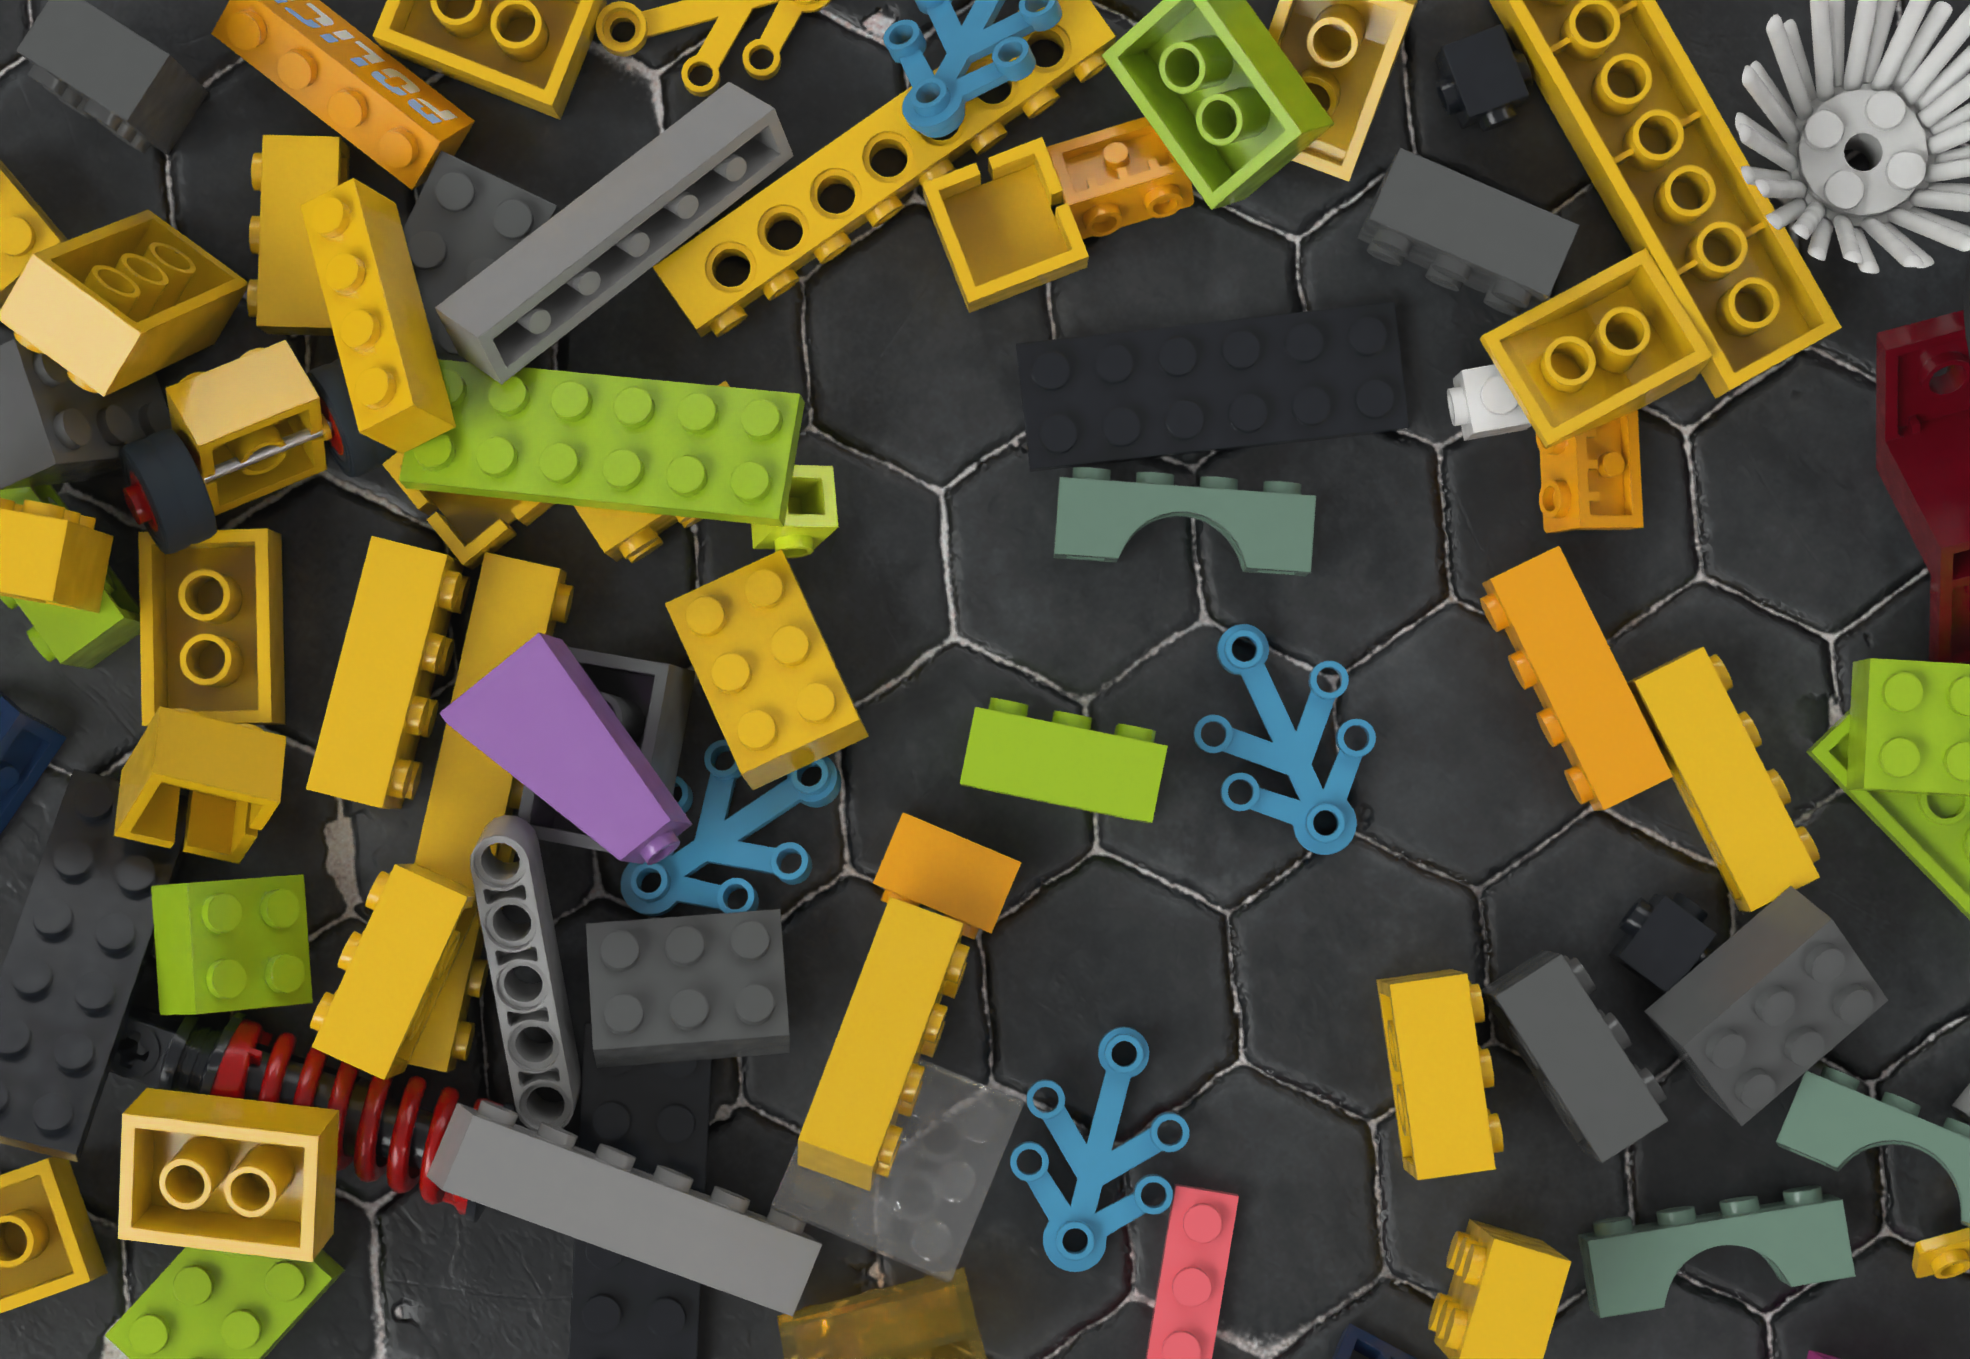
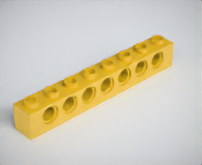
(847, 161)

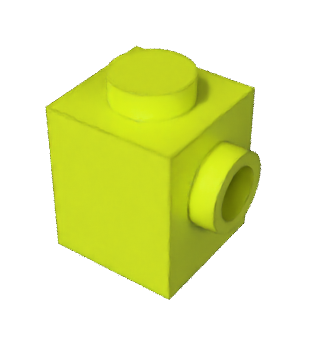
(809, 514)

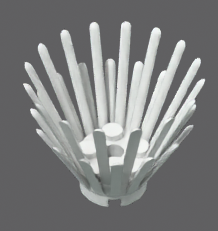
(1884, 111)

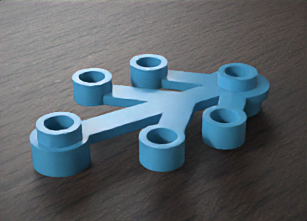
(938, 101)
(1290, 749)
(721, 838)
(1096, 1161)

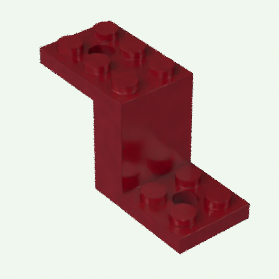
(1927, 462)

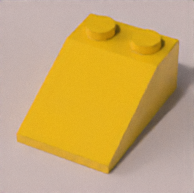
(1346, 61)
(1598, 350)

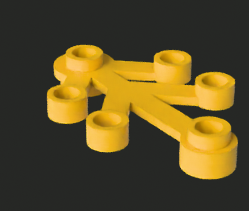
(730, 17)

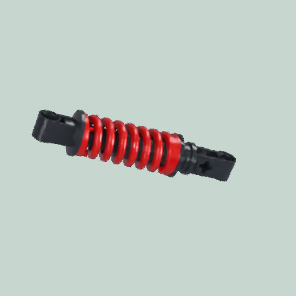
(238, 1063)

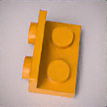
(1119, 178)
(1593, 479)

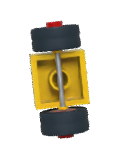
(240, 438)

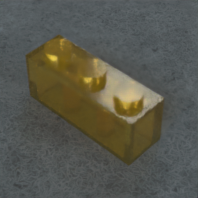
(893, 1322)

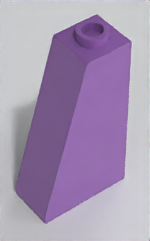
(569, 748)

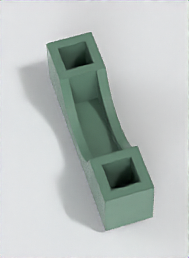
(1266, 528)
(1836, 1123)
(1634, 1265)

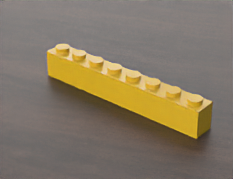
(470, 789)

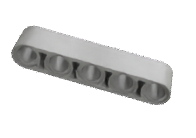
(534, 946)

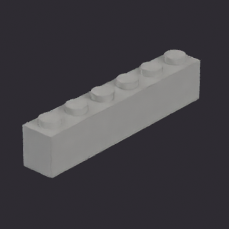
(614, 232)
(624, 1208)

